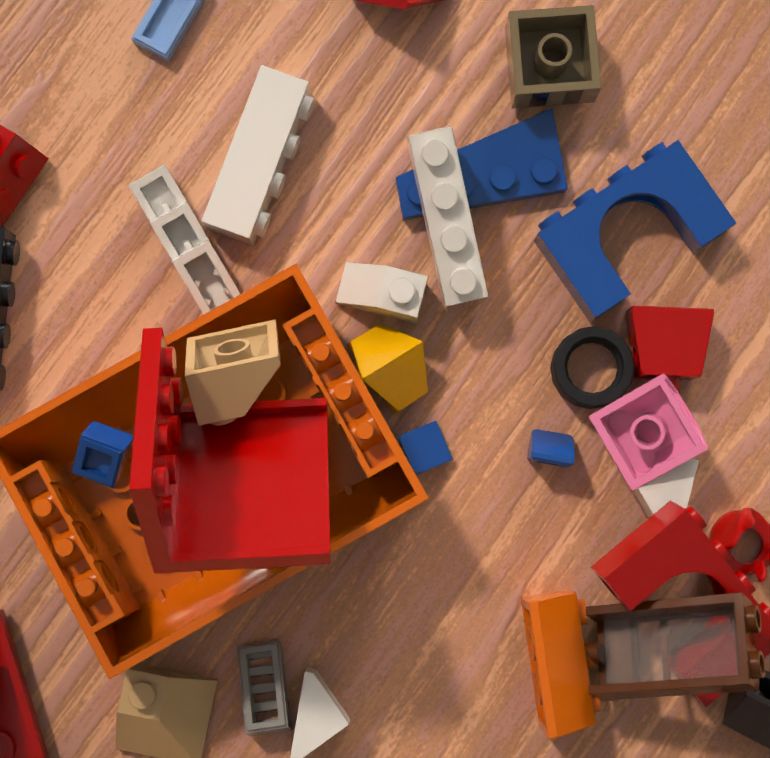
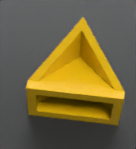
(391, 365)

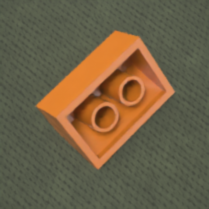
(559, 662)

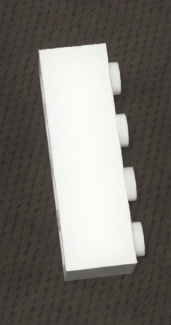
(258, 155)
(447, 216)

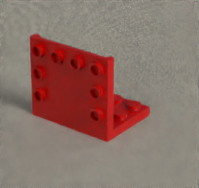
(227, 491)

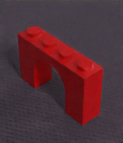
(669, 546)

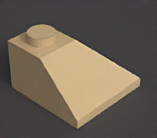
(230, 370)
(164, 712)

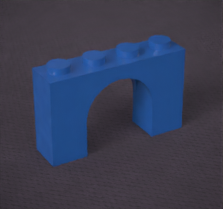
(665, 181)

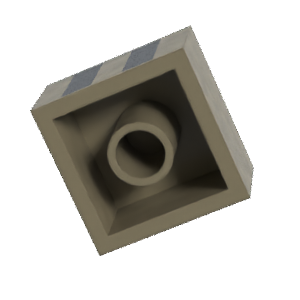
(552, 56)

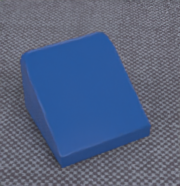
(425, 447)
(551, 448)
(102, 453)

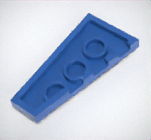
(502, 167)

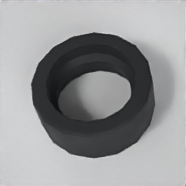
(619, 350)

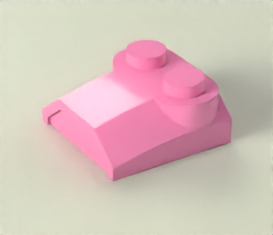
(649, 431)

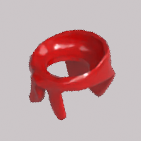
(728, 532)

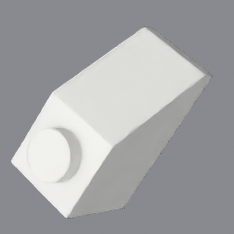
(382, 290)

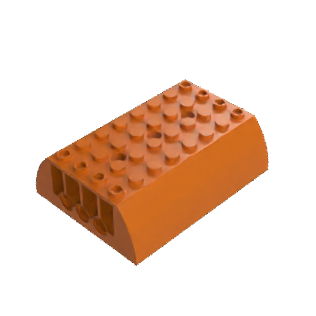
(89, 528)

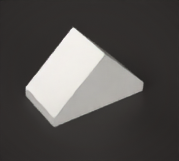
(672, 486)
(318, 715)

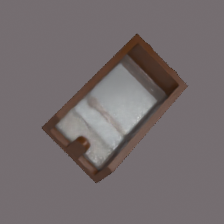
(677, 647)

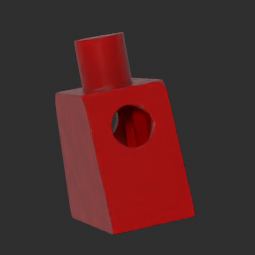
(669, 341)

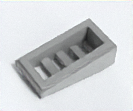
(281, 704)

